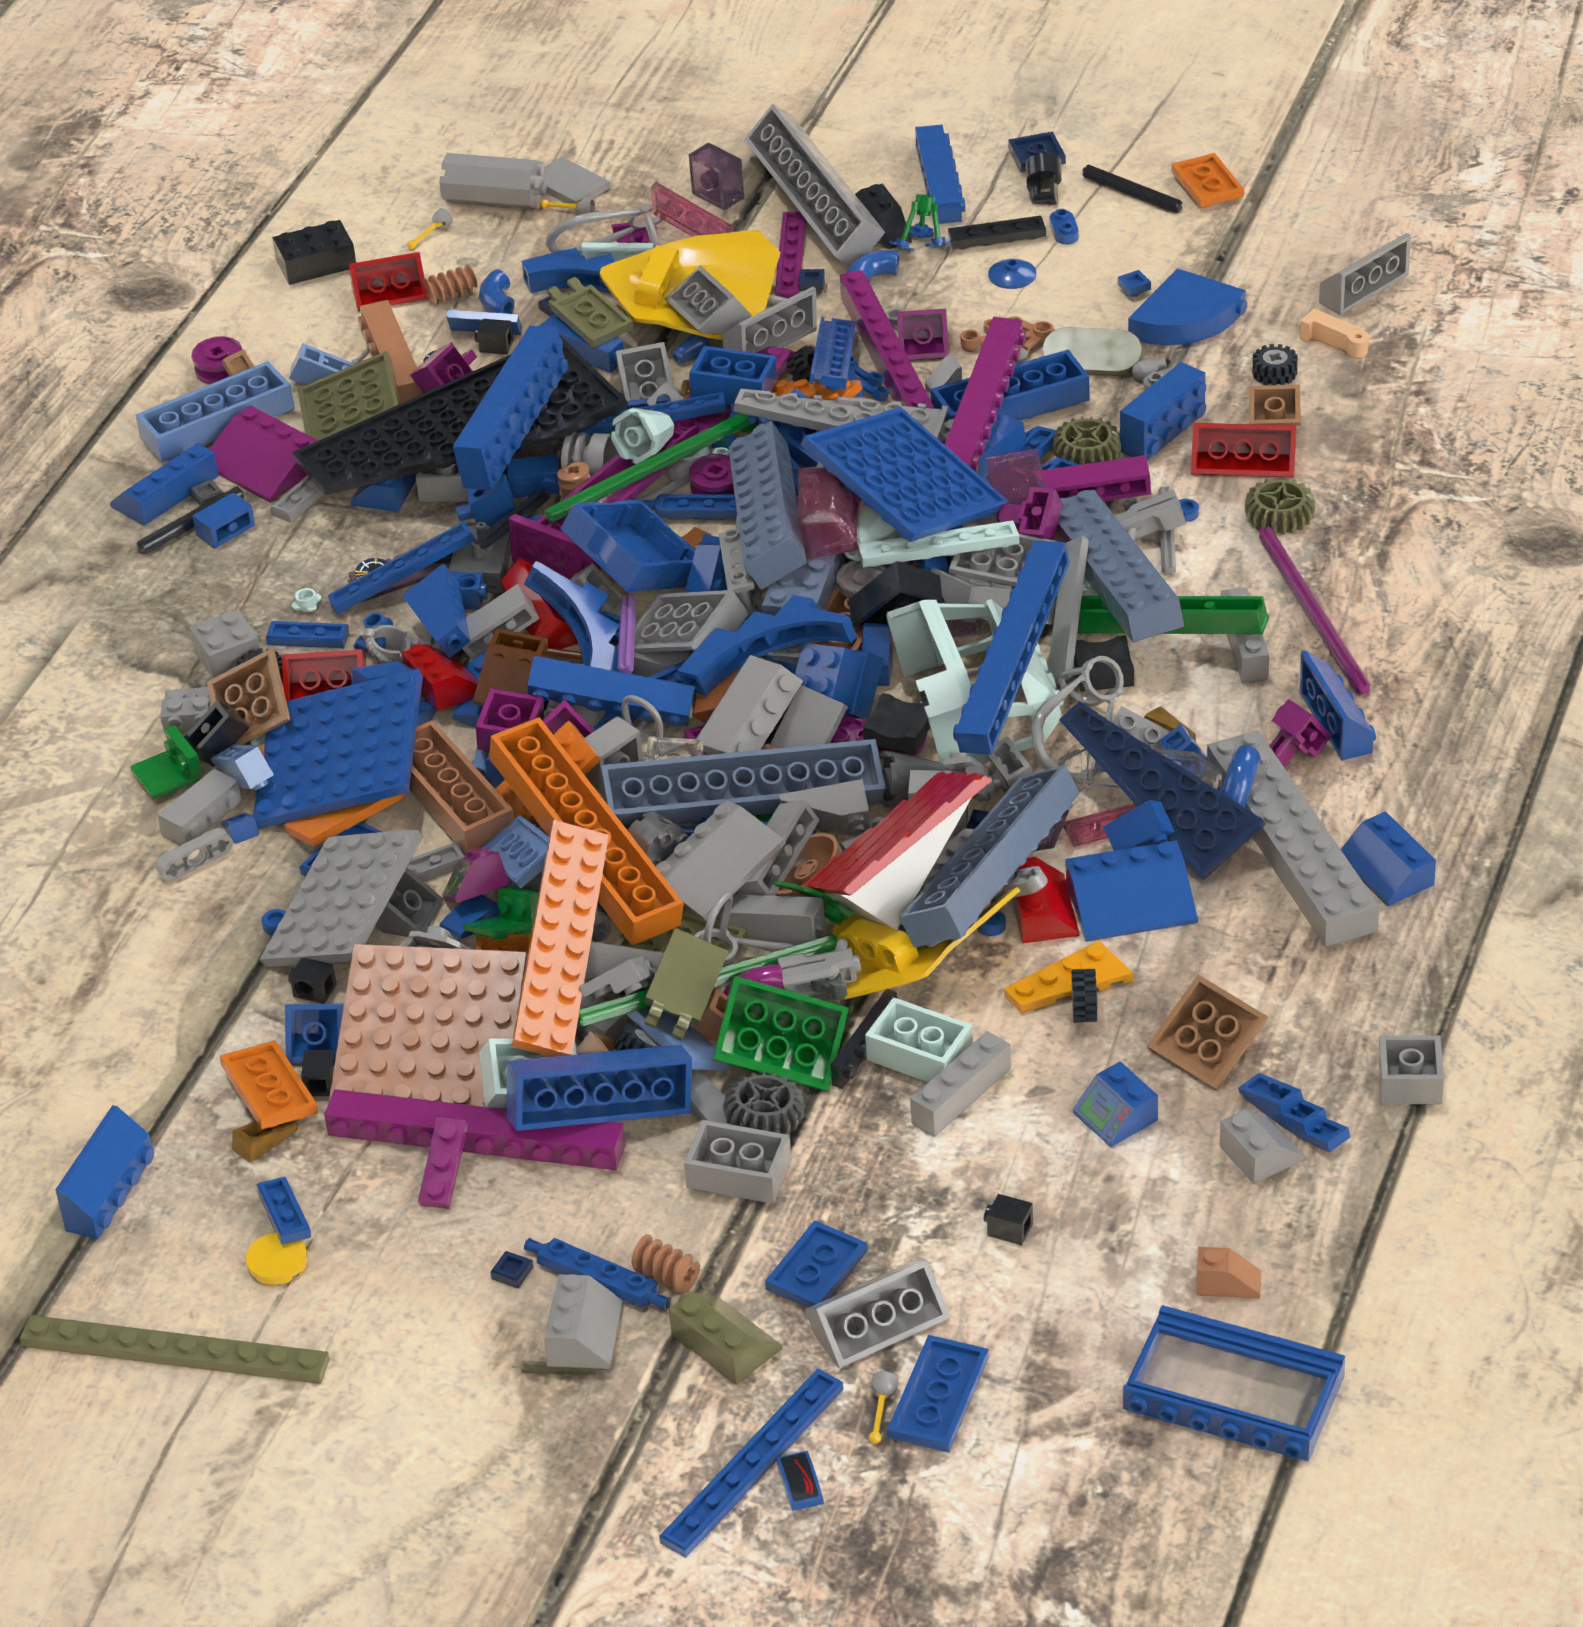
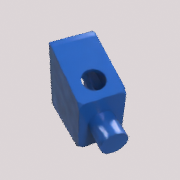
(488, 505)

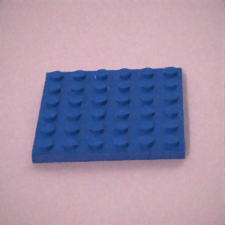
(904, 474)
(341, 749)

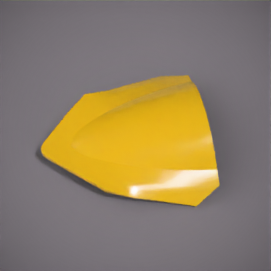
(738, 260)
(890, 957)

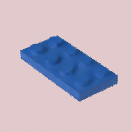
(938, 1393)

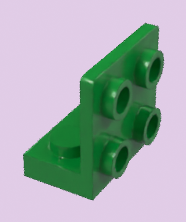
(170, 769)
(516, 911)

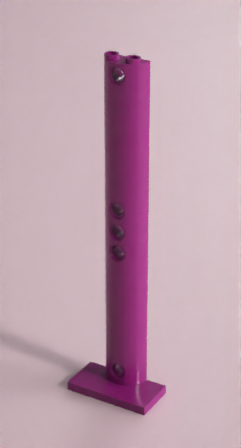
(552, 547)

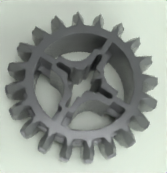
(764, 1103)

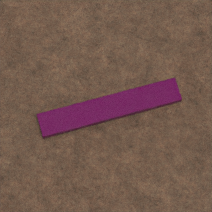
(791, 254)

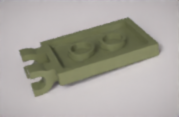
(589, 313)
(684, 981)

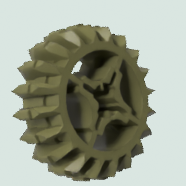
(1087, 441)
(1280, 505)

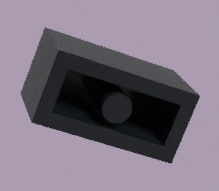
(216, 731)

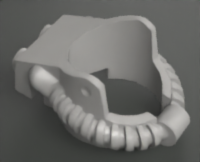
(395, 640)

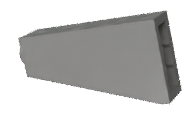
(778, 917)

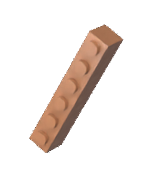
(383, 335)

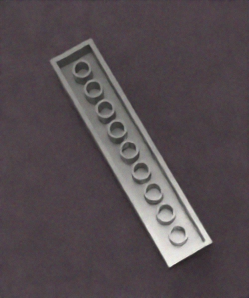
(814, 185)
(1302, 848)

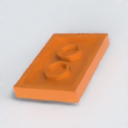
(1207, 180)

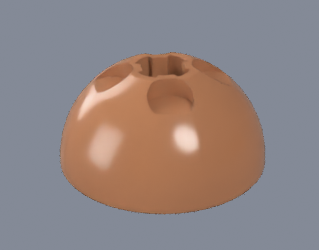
(812, 858)

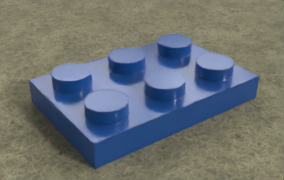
(816, 1265)

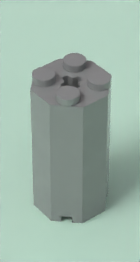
(492, 181)

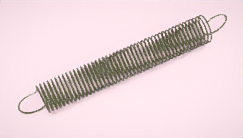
(565, 1370)

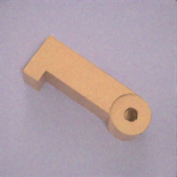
(1334, 333)

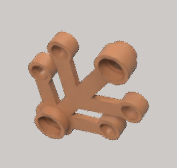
(1035, 334)

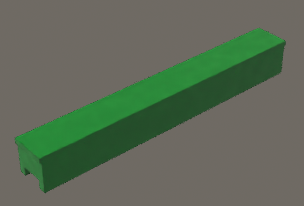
(1199, 615)

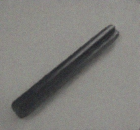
(1132, 188)
(178, 526)

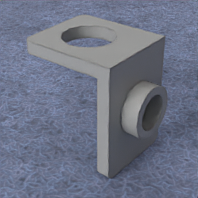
(670, 391)

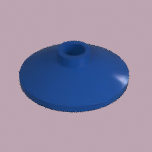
(1012, 273)

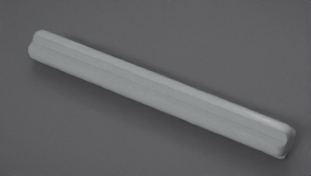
(1167, 544)

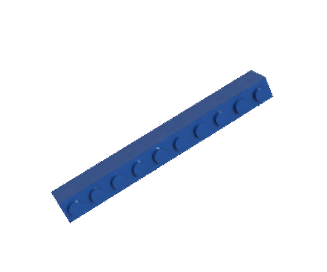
(1011, 648)

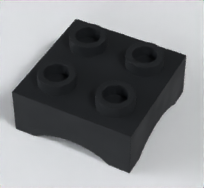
(1101, 674)
(897, 724)

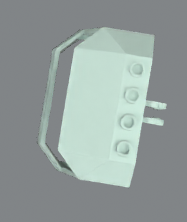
(926, 642)

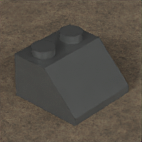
(409, 907)

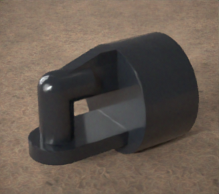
(1043, 172)

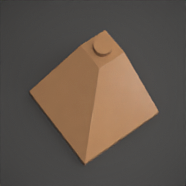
(255, 693)
(1207, 1032)

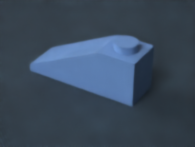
(314, 364)
(244, 765)

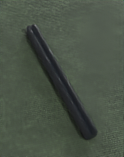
(501, 527)

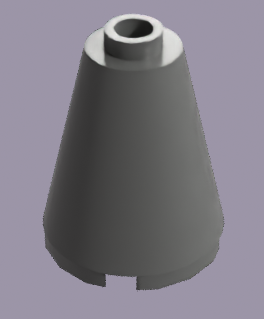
(896, 774)

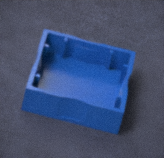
(631, 544)

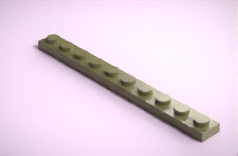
(175, 1349)

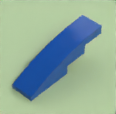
(1287, 1108)

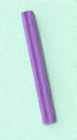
(627, 633)

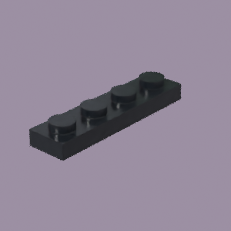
(997, 232)
(854, 1051)

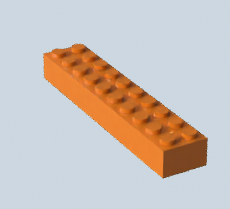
(556, 789)

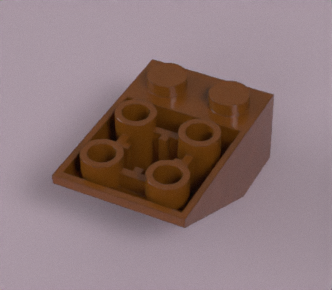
(508, 663)

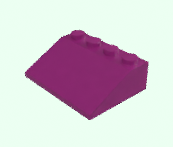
(258, 453)

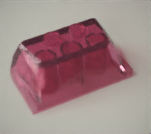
(827, 513)

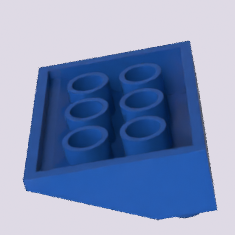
(1130, 890)

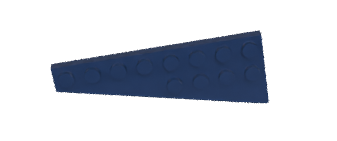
(1203, 818)

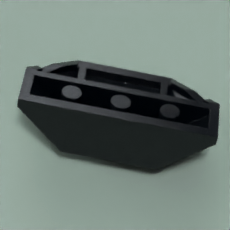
(885, 212)

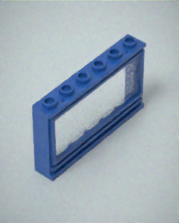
(1234, 1383)

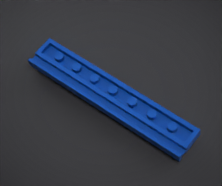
(833, 353)

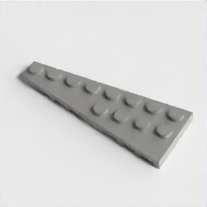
(826, 414)

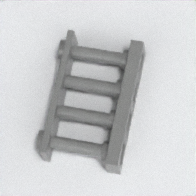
(736, 575)

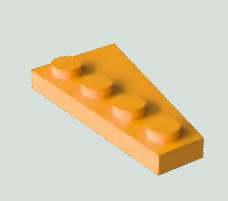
(1055, 981)

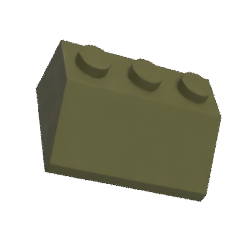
(721, 1335)

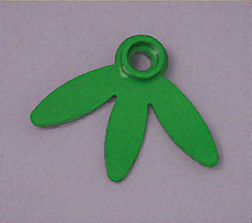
(833, 910)

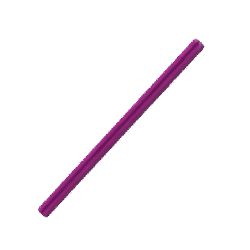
(1314, 611)

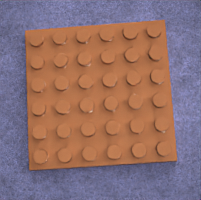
(423, 1018)

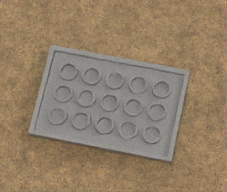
(341, 897)

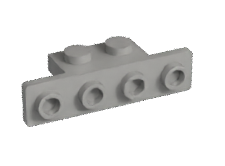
(962, 762)

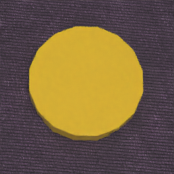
(275, 1262)

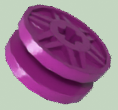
(209, 355)
(711, 475)

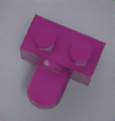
(1035, 516)
(1297, 732)

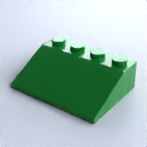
(780, 1033)

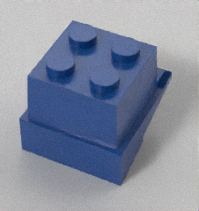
(841, 675)

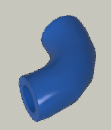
(877, 263)
(492, 293)
(1241, 774)

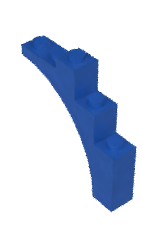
(558, 267)
(581, 611)
(760, 634)

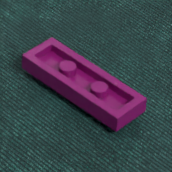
(443, 1163)

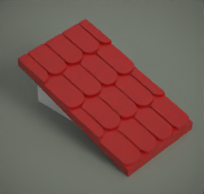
(891, 861)

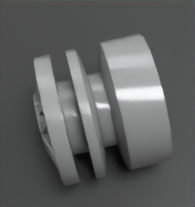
(593, 450)

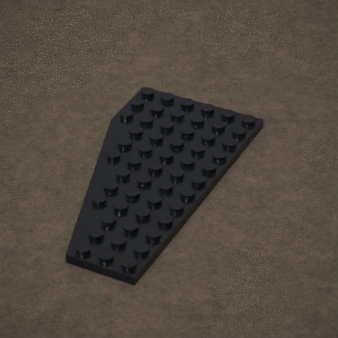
(425, 428)

